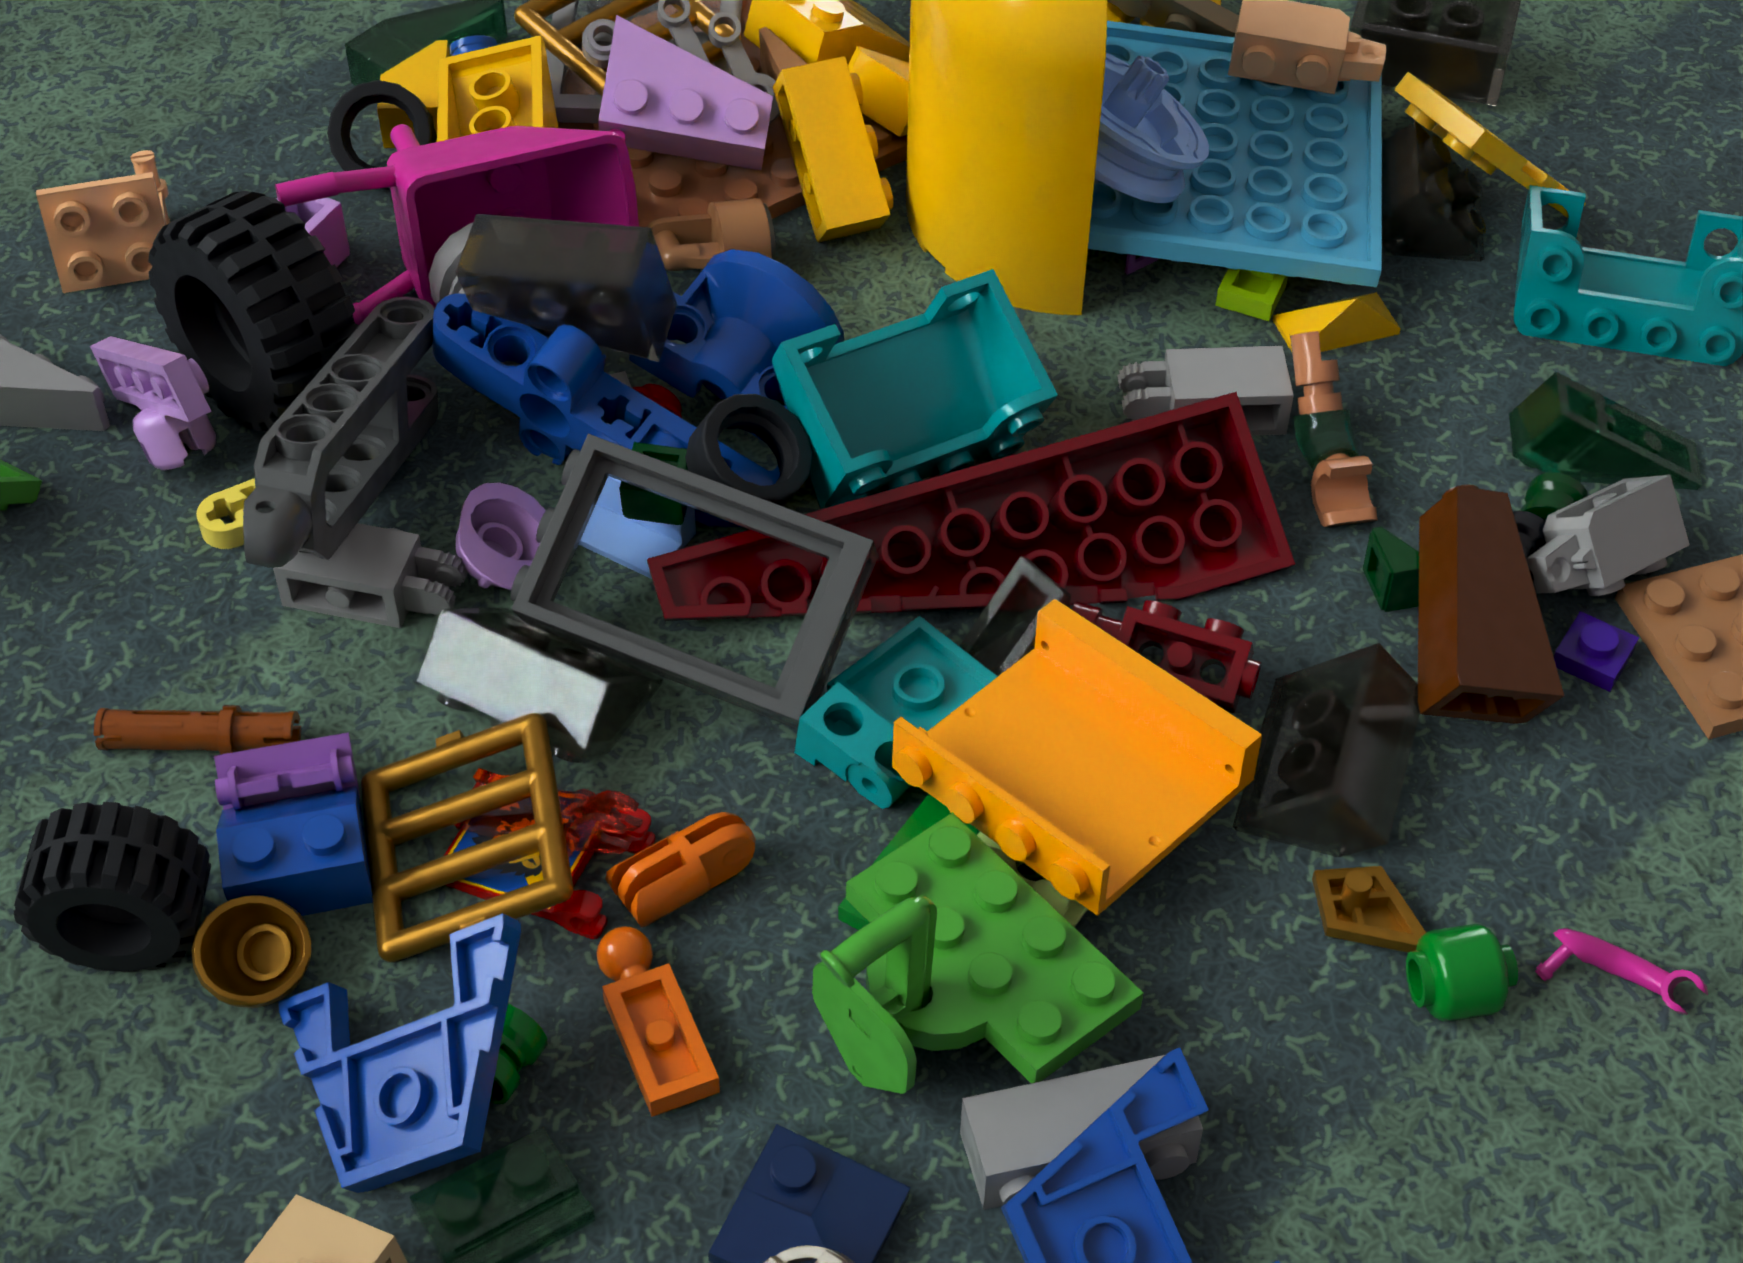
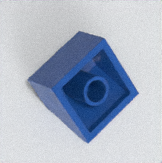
(297, 851)

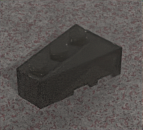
(571, 274)

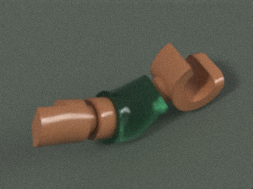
(1328, 439)

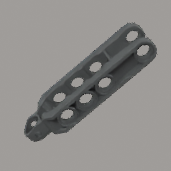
(322, 487)

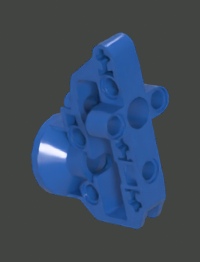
(731, 331)

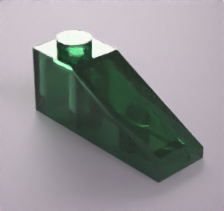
(405, 35)
(1596, 439)

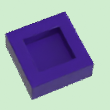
(1595, 651)

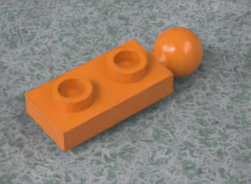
(654, 1024)

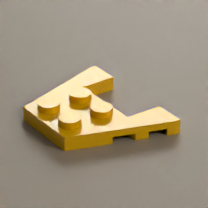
(1469, 137)

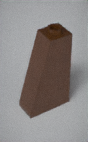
(1479, 614)

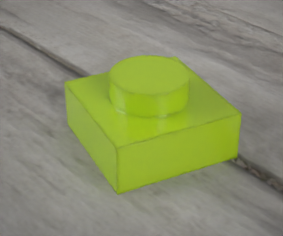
(1251, 292)

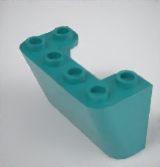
(1625, 298)
(915, 392)

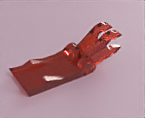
(582, 816)

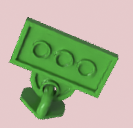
(979, 947)

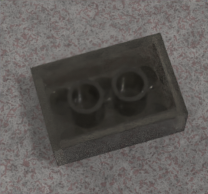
(1444, 43)

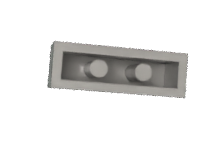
(1024, 1127)

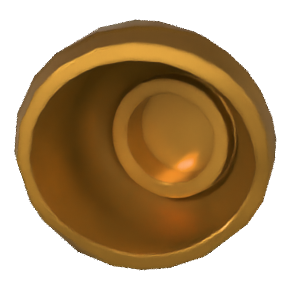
(251, 951)

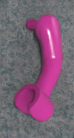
(1619, 963)

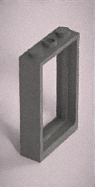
(821, 631)

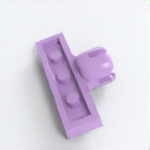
(167, 393)

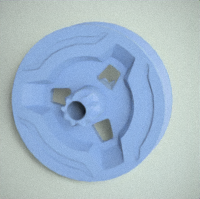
(1145, 133)

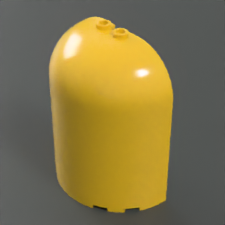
(1006, 141)

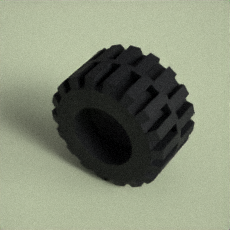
(113, 887)

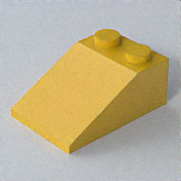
(824, 28)
(495, 89)

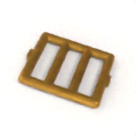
(563, 41)
(385, 833)

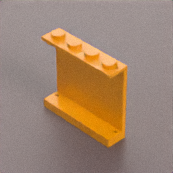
(1082, 760)

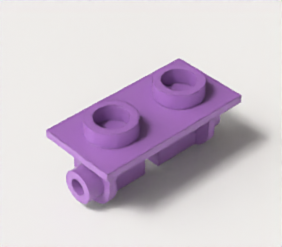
(284, 771)

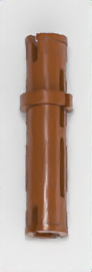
(219, 731)

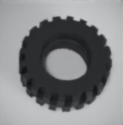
(250, 302)

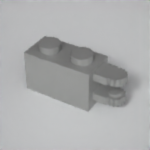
(1201, 374)
(372, 578)

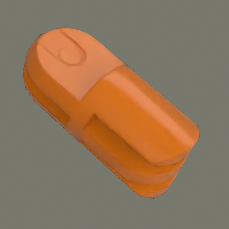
(682, 866)

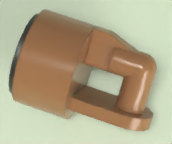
(733, 224)

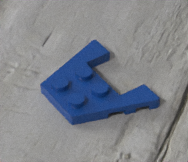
(420, 1088)
(1099, 1192)

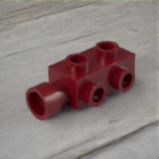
(1186, 648)

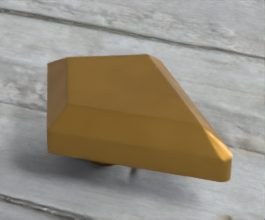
(1365, 908)

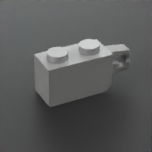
(1610, 537)

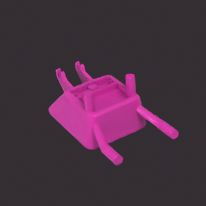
(491, 172)

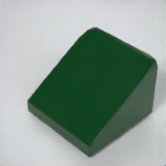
(648, 506)
(1392, 571)

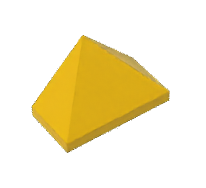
(1340, 322)

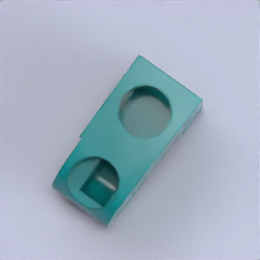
(851, 744)

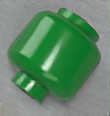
(1461, 972)

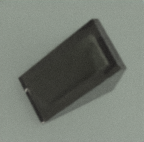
(1009, 621)

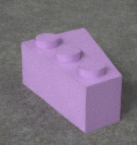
(680, 102)

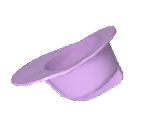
(498, 533)

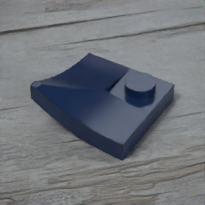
(812, 1198)

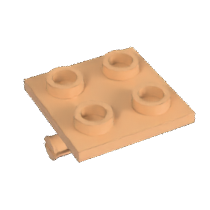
(105, 226)

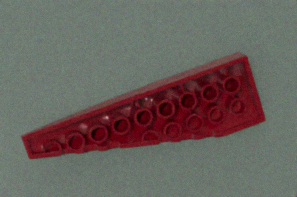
(1106, 515)

